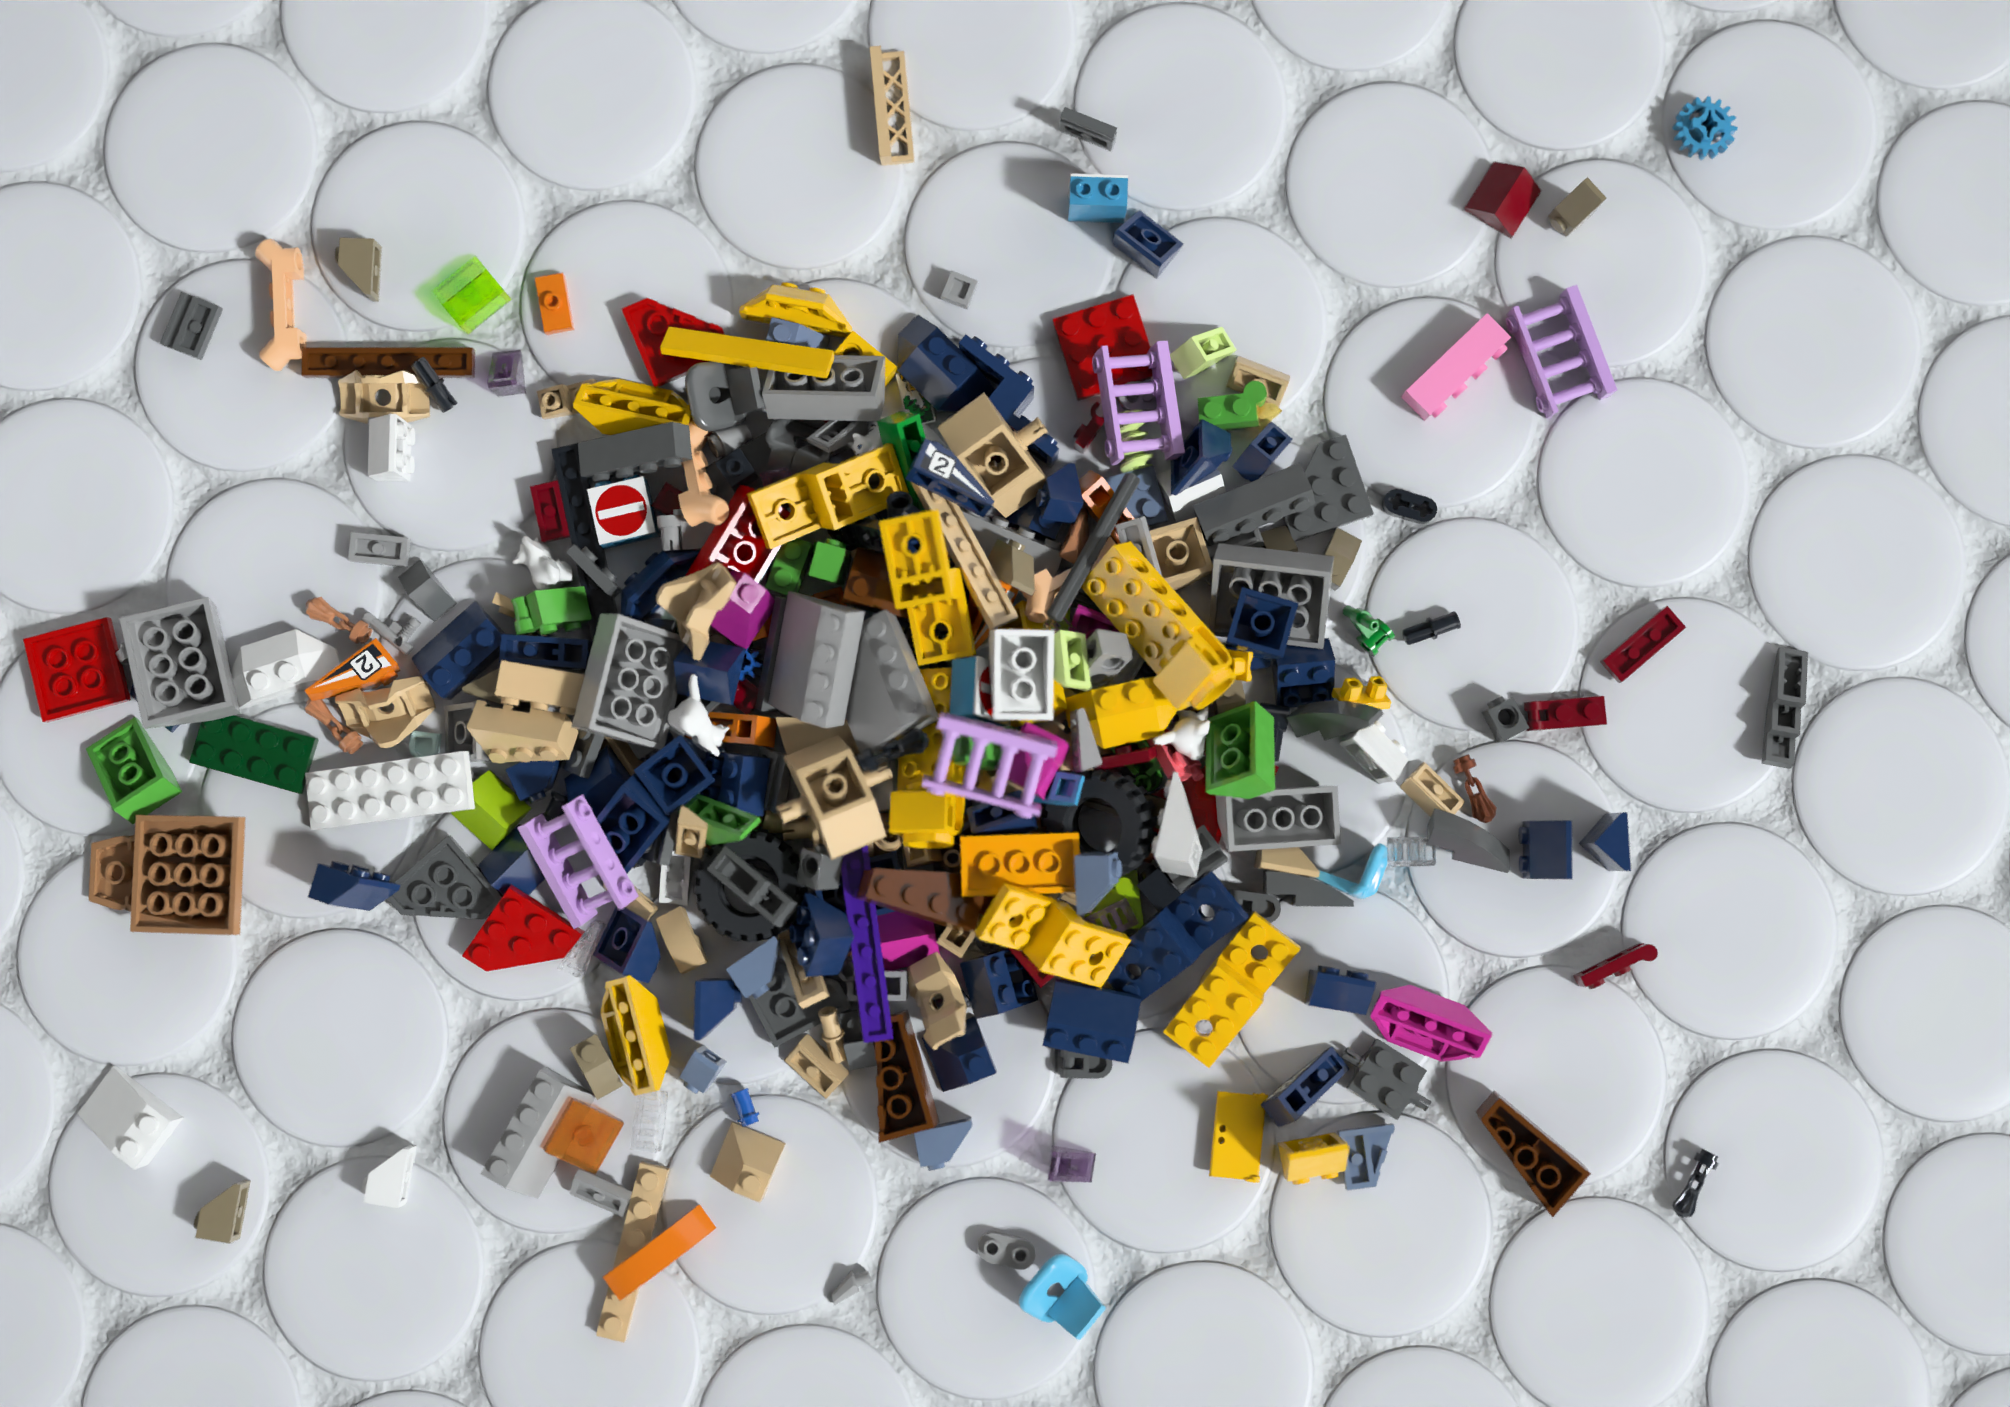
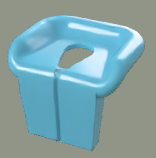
(1370, 880)
(1077, 1305)

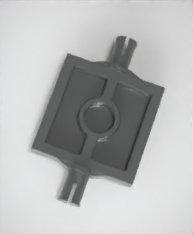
(1386, 1079)

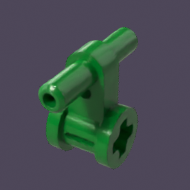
(1372, 631)

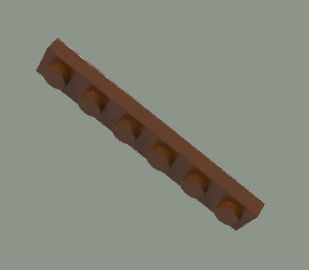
(341, 361)

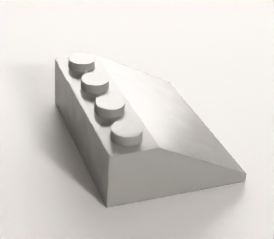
(1279, 573)
(816, 660)
(179, 664)
(629, 682)
(886, 686)

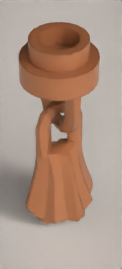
(320, 610)
(319, 710)

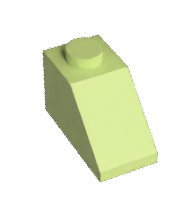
(1202, 352)
(1071, 660)

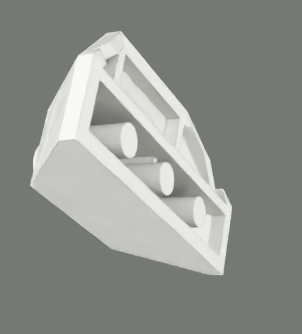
(280, 666)

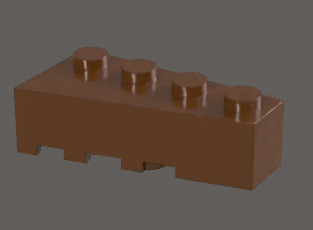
(922, 895)
(902, 1083)
(1538, 1158)

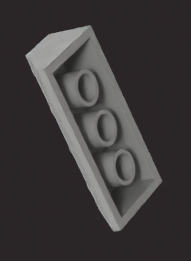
(848, 394)
(1280, 819)
(519, 1156)

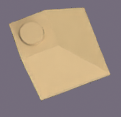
(1181, 553)
(1286, 860)
(747, 1161)

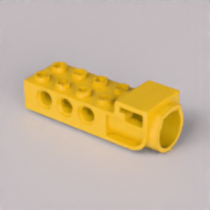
(1160, 627)
(916, 814)

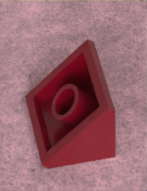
(1504, 197)

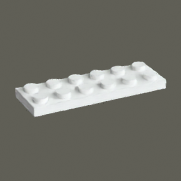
(390, 790)

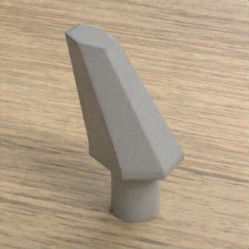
(850, 1286)

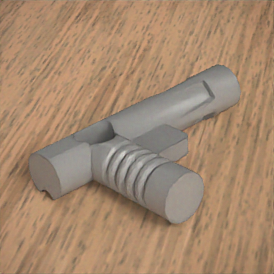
(394, 631)

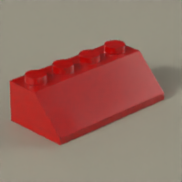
(738, 541)

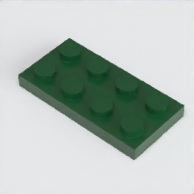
(255, 752)

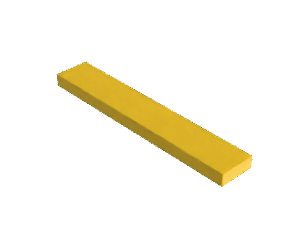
(747, 352)

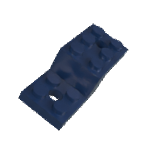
(1011, 395)
(1176, 937)

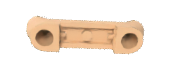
(285, 267)
(697, 502)
(1047, 588)

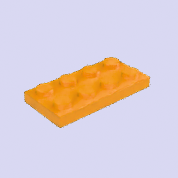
(1021, 860)

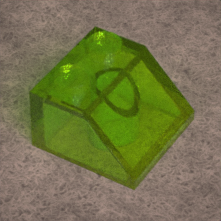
(471, 295)

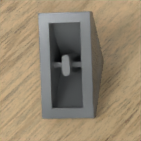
(426, 590)

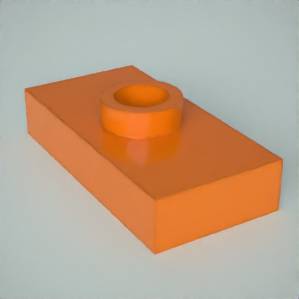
(554, 303)

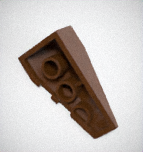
(871, 587)

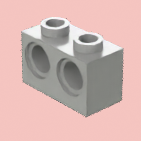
(1107, 656)

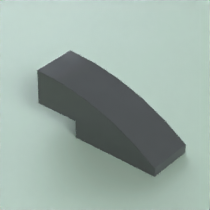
(1332, 718)
(1467, 841)
(753, 887)
(1304, 890)

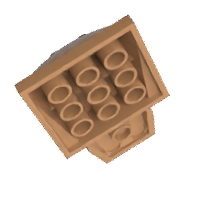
(173, 874)

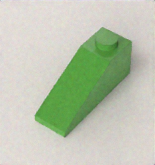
(723, 821)

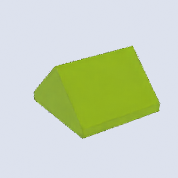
(495, 810)

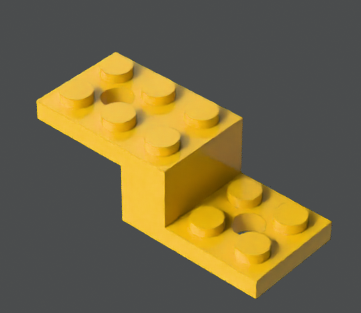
(827, 496)
(927, 587)
(1052, 935)
(1231, 989)

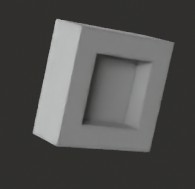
(959, 289)

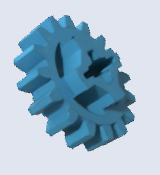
(1713, 119)

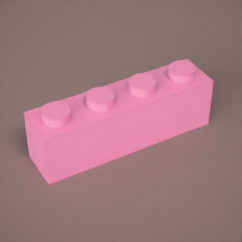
(1455, 367)

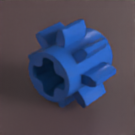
(749, 670)

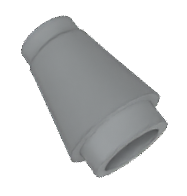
(728, 440)

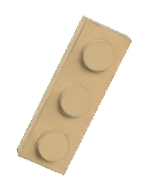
(807, 989)

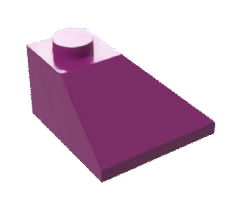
(744, 612)

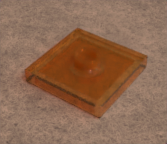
(583, 1136)

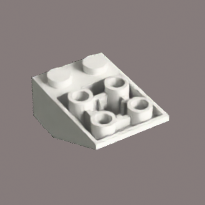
(1178, 843)

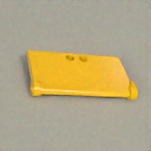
(1242, 1136)

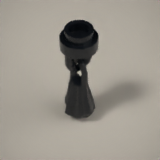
(912, 743)
(1687, 1200)

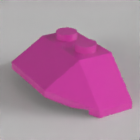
(1429, 1024)

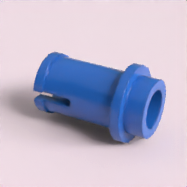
(745, 1107)

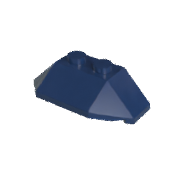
(938, 367)
(640, 589)

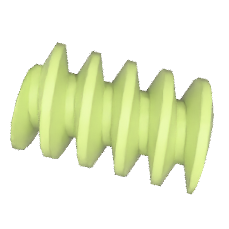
(1134, 460)

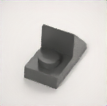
(858, 1054)

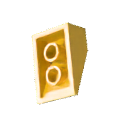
(1313, 1157)

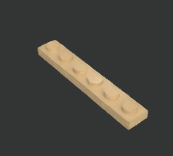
(971, 560)
(636, 1234)

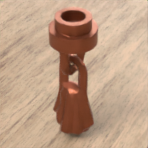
(1481, 805)

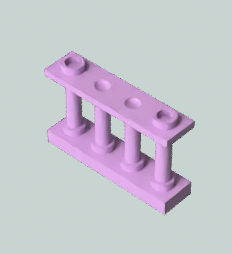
(1579, 330)
(1161, 386)
(981, 735)
(558, 870)

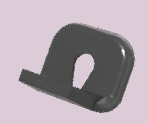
(744, 390)
(781, 438)

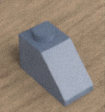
(795, 334)
(1094, 877)
(756, 969)
(702, 1070)
(940, 1143)

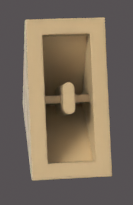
(956, 940)

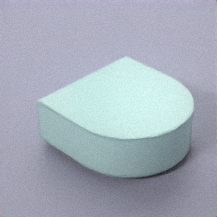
(424, 744)

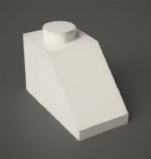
(391, 1180)

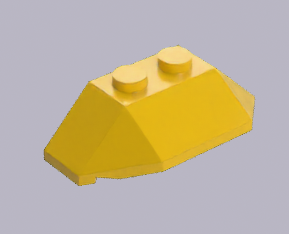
(809, 308)
(627, 406)
(1124, 712)
(635, 1034)

